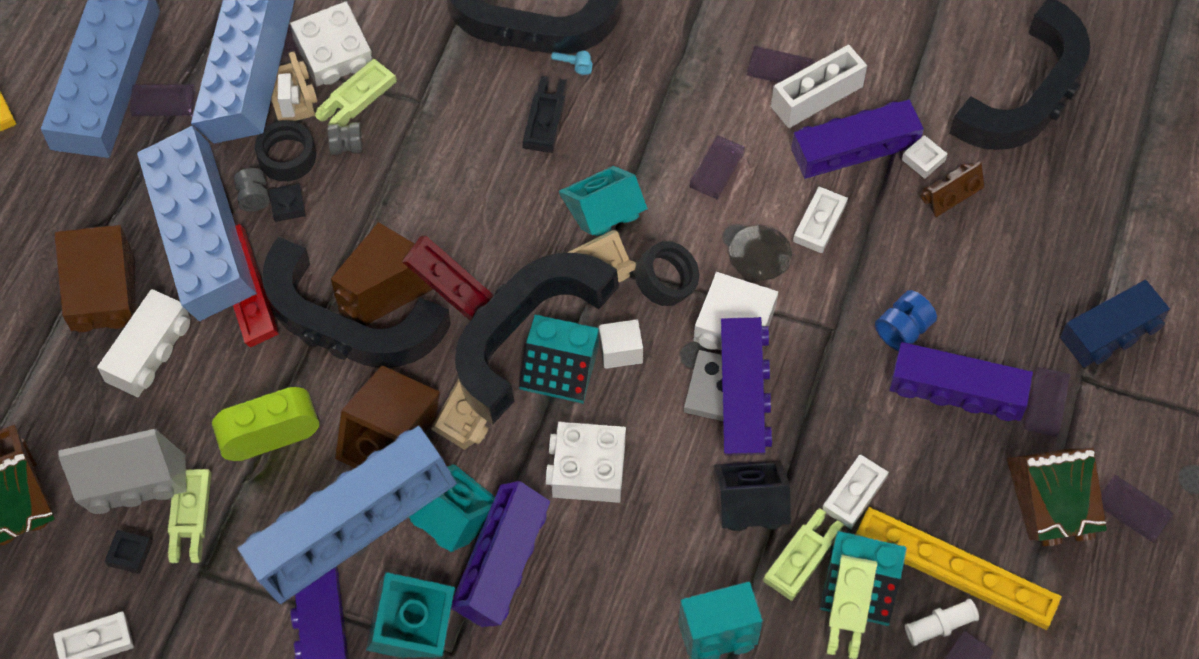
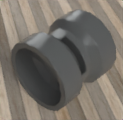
(345, 138)
(251, 189)

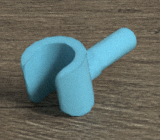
(581, 60)

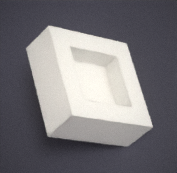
(287, 95)
(924, 156)

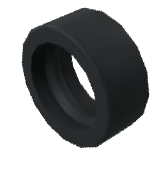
(279, 132)
(680, 259)

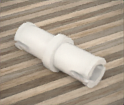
(941, 622)

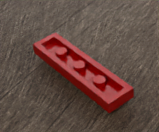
(254, 313)

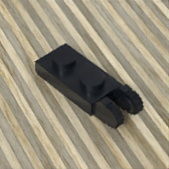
(545, 117)

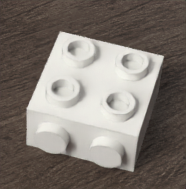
(331, 44)
(732, 299)
(587, 462)

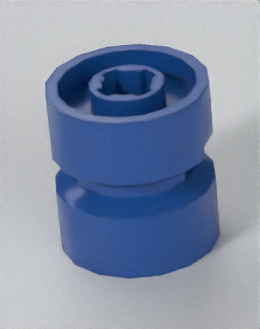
(906, 320)

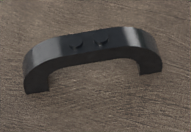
(536, 30)
(1008, 129)
(512, 303)
(341, 336)

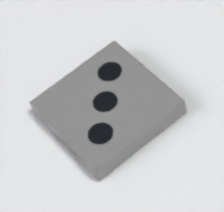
(706, 387)

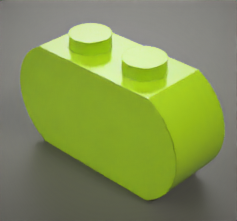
(265, 424)

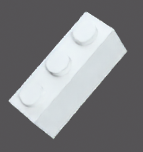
(818, 86)
(144, 343)

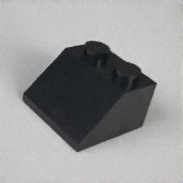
(752, 495)

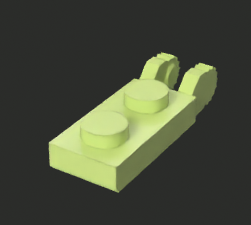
(356, 93)
(189, 515)
(801, 556)
(851, 602)

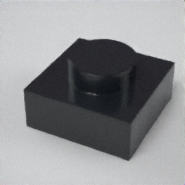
(287, 202)
(128, 552)

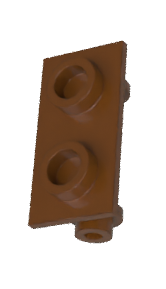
(959, 186)

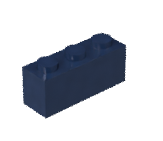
(1115, 324)

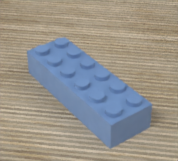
(241, 68)
(99, 76)
(196, 224)
(347, 515)

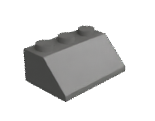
(124, 471)

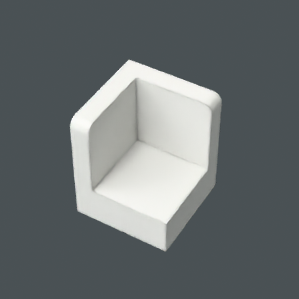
(621, 344)

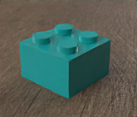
(720, 622)

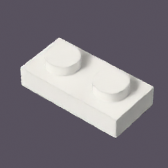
(820, 219)
(855, 491)
(95, 638)

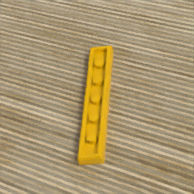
(963, 570)

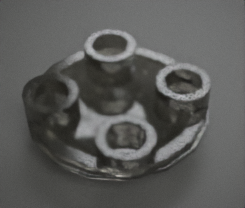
(760, 253)

